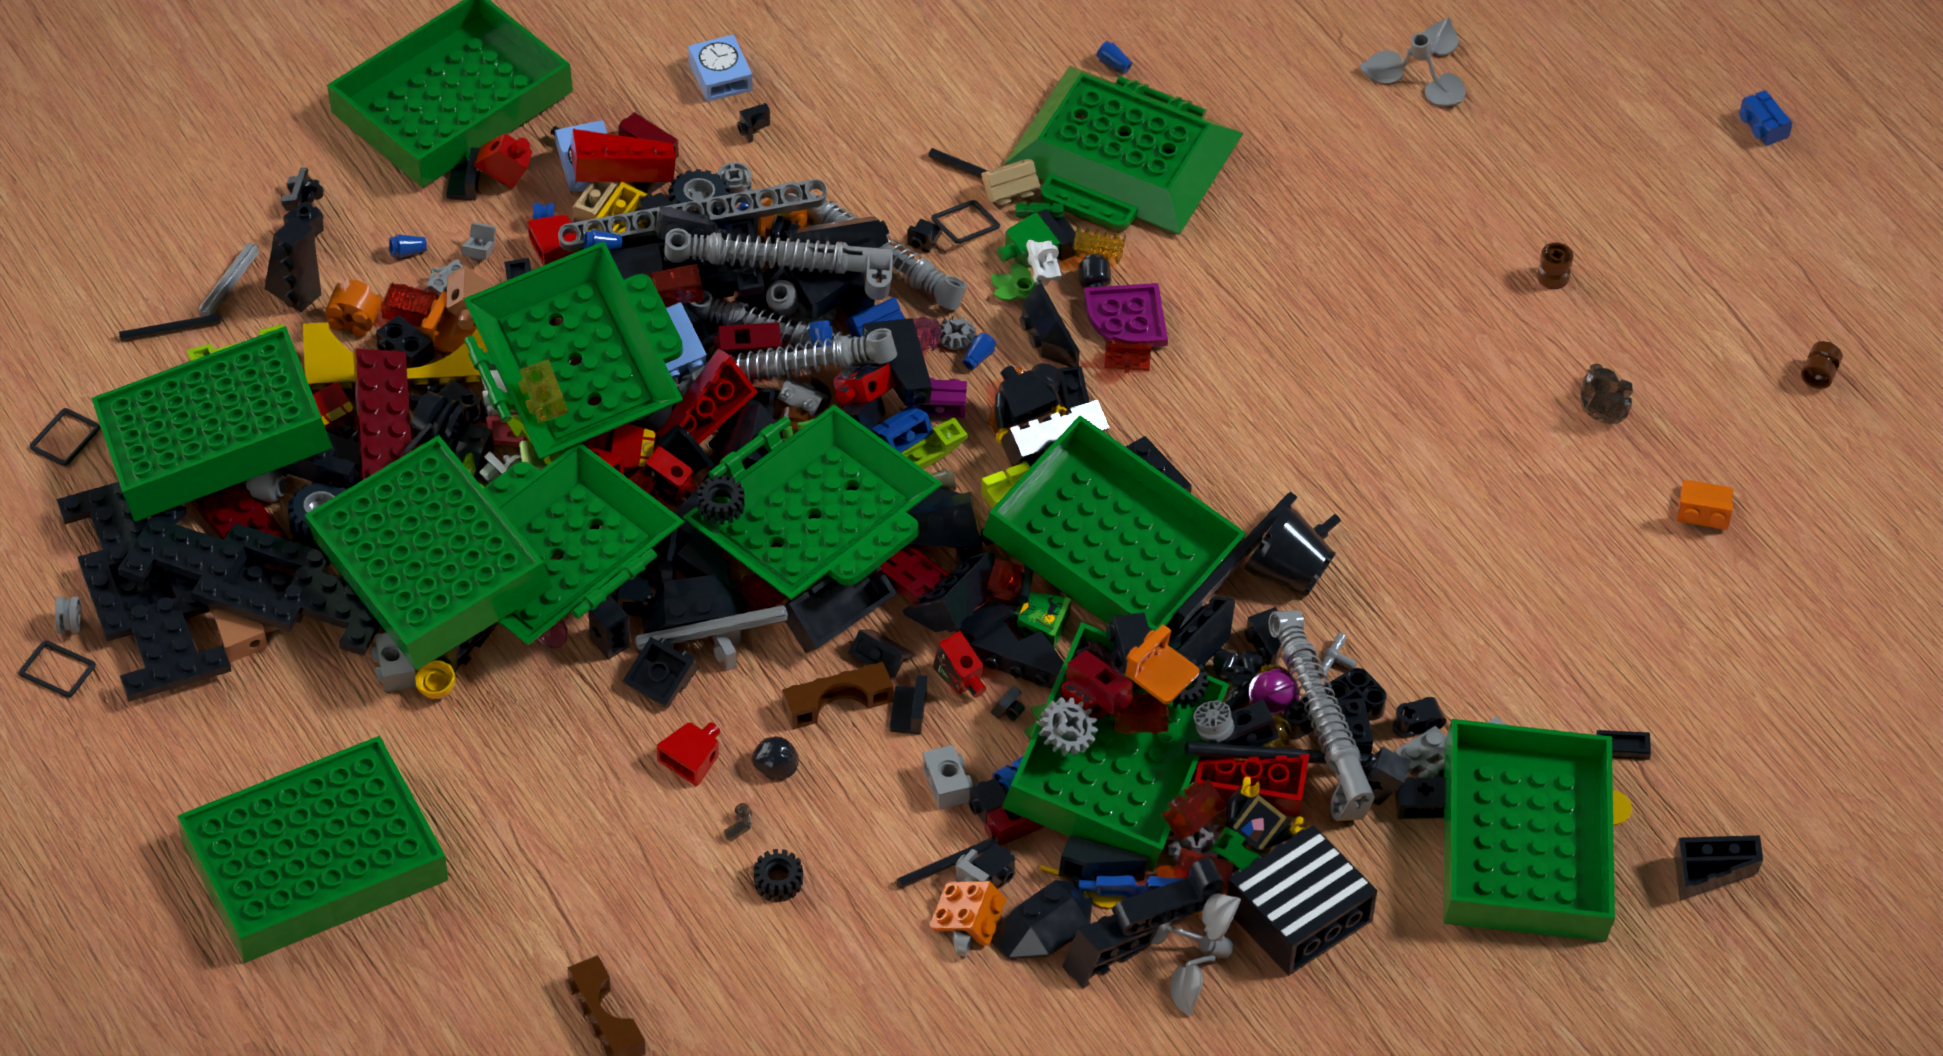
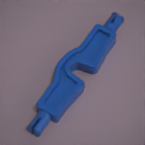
(1123, 885)

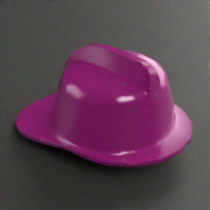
(1275, 688)

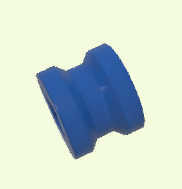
(543, 211)

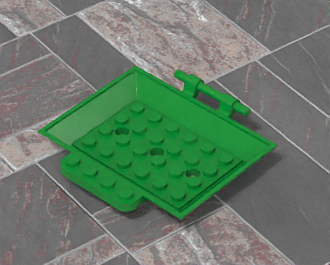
(1117, 176)
(607, 322)
(811, 478)
(555, 517)

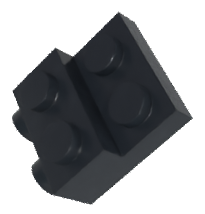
(661, 671)

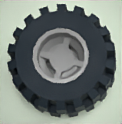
(698, 186)
(305, 501)

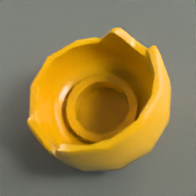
(435, 679)

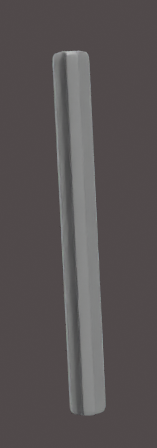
(716, 626)

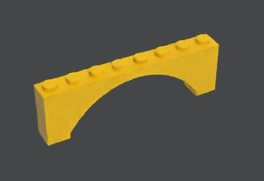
(331, 362)

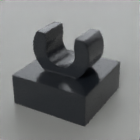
(1009, 705)

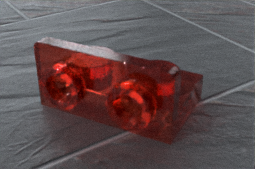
(1004, 580)

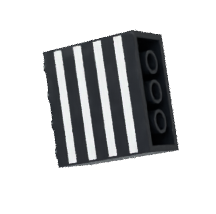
(1301, 899)

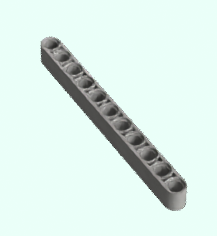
(703, 206)

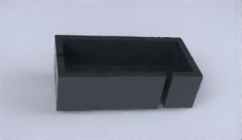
(831, 608)

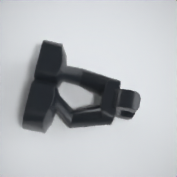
(1239, 669)

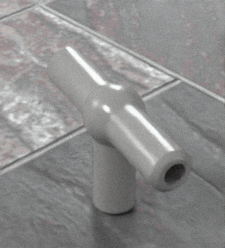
(1332, 655)

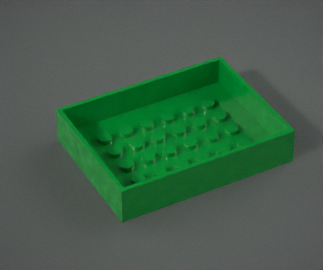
(449, 88)
(210, 423)
(1110, 528)
(428, 552)
(1118, 783)
(1528, 830)
(312, 848)

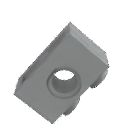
(394, 667)
(946, 790)

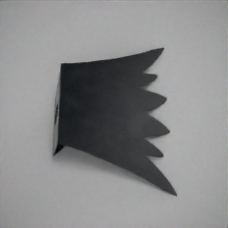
(739, 431)

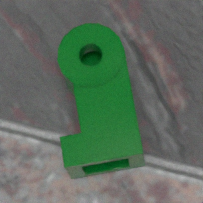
(1230, 848)

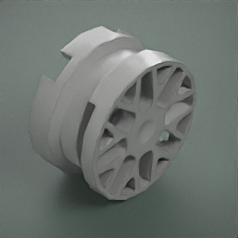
(737, 176)
(68, 614)
(1214, 722)

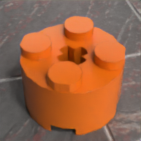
(353, 307)

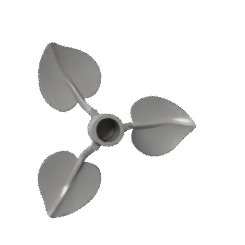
(1440, 39)
(1188, 980)

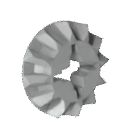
(955, 340)

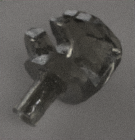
(1605, 395)

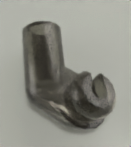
(742, 824)

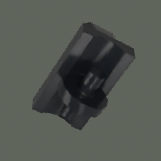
(302, 190)

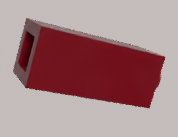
(639, 127)
(747, 338)
(1099, 682)
(1008, 826)

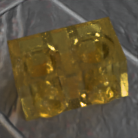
(544, 390)

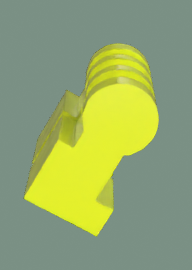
(998, 484)

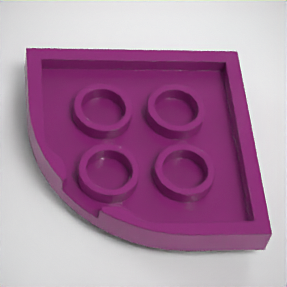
(1127, 313)

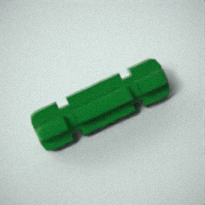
(1023, 209)

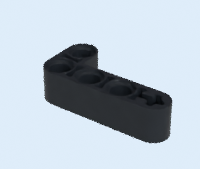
(1350, 685)
(1171, 900)

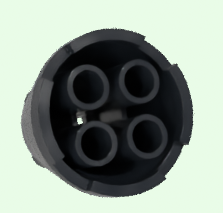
(1291, 553)

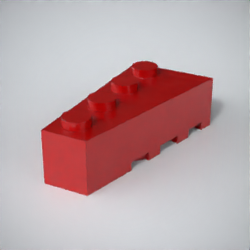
(620, 158)
(711, 398)
(1279, 779)

